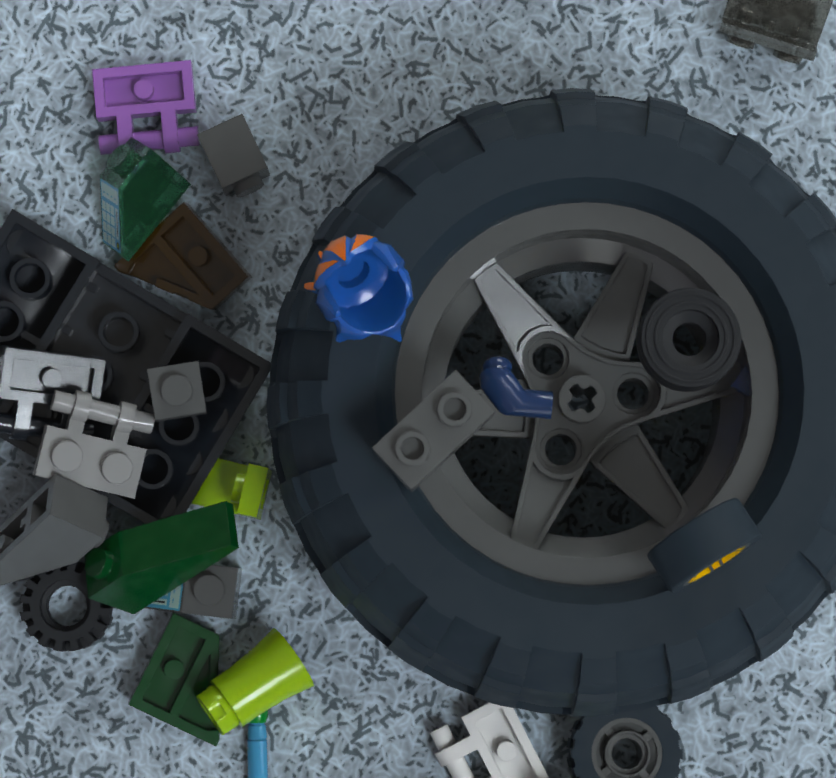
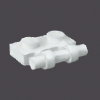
(499, 740)

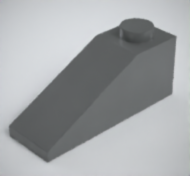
(52, 529)

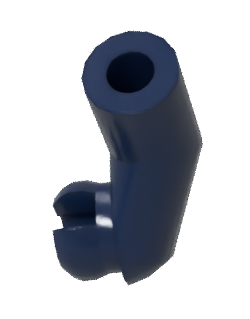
(508, 394)

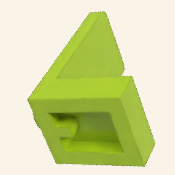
(238, 484)

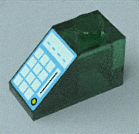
(136, 196)

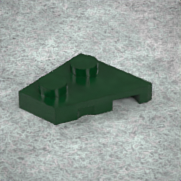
(177, 673)

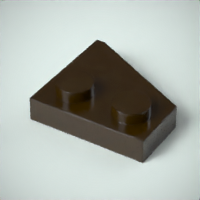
(187, 261)

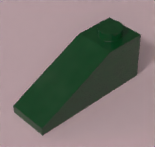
(159, 556)

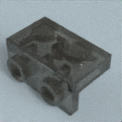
(783, 25)

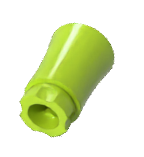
(255, 683)

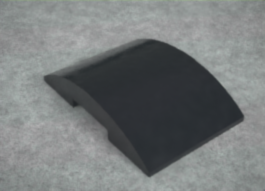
(78, 306)

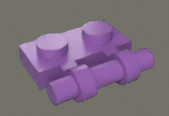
(146, 92)

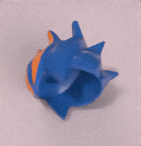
(362, 288)

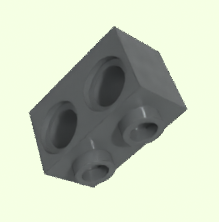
(433, 431)

